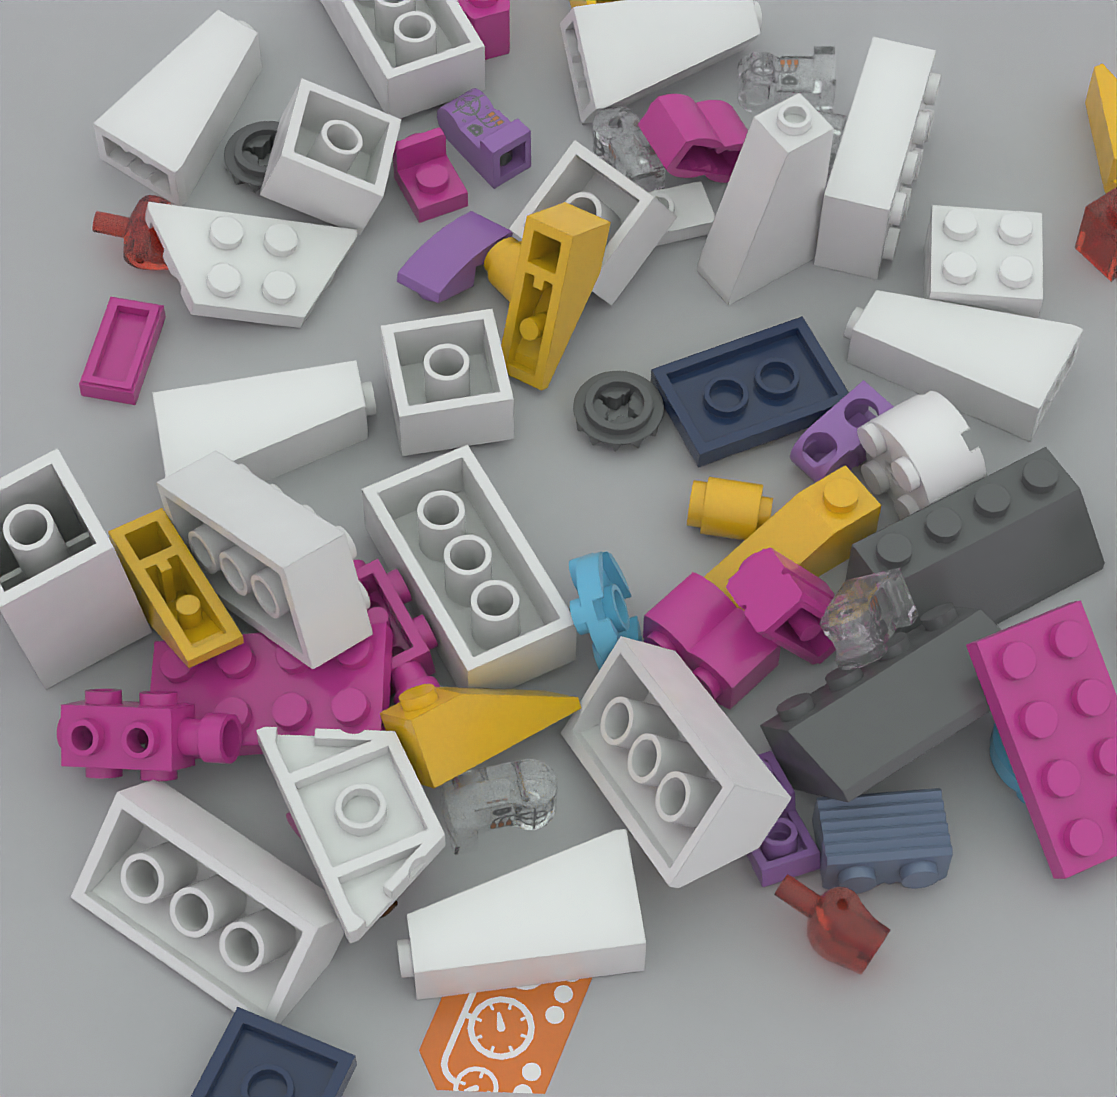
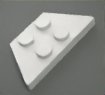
(248, 263)
(356, 815)

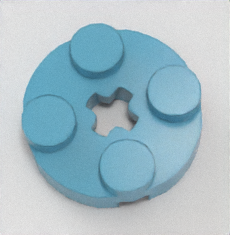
(601, 603)

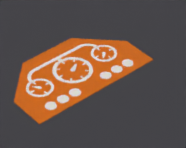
(502, 1037)

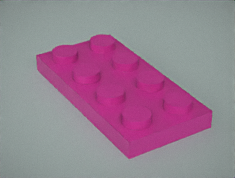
(278, 690)
(1057, 730)

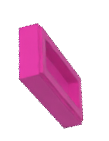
(122, 350)

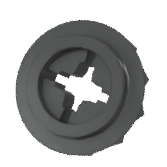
(246, 149)
(612, 391)

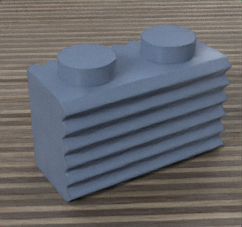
(883, 840)

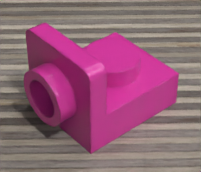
(428, 175)

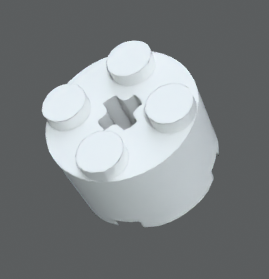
(919, 453)

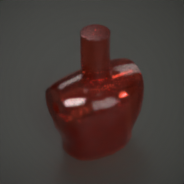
(141, 244)
(836, 924)

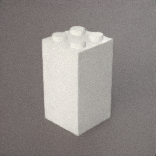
(61, 574)

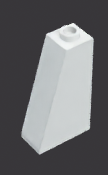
(642, 46)
(182, 108)
(771, 201)
(977, 358)
(267, 419)
(532, 926)

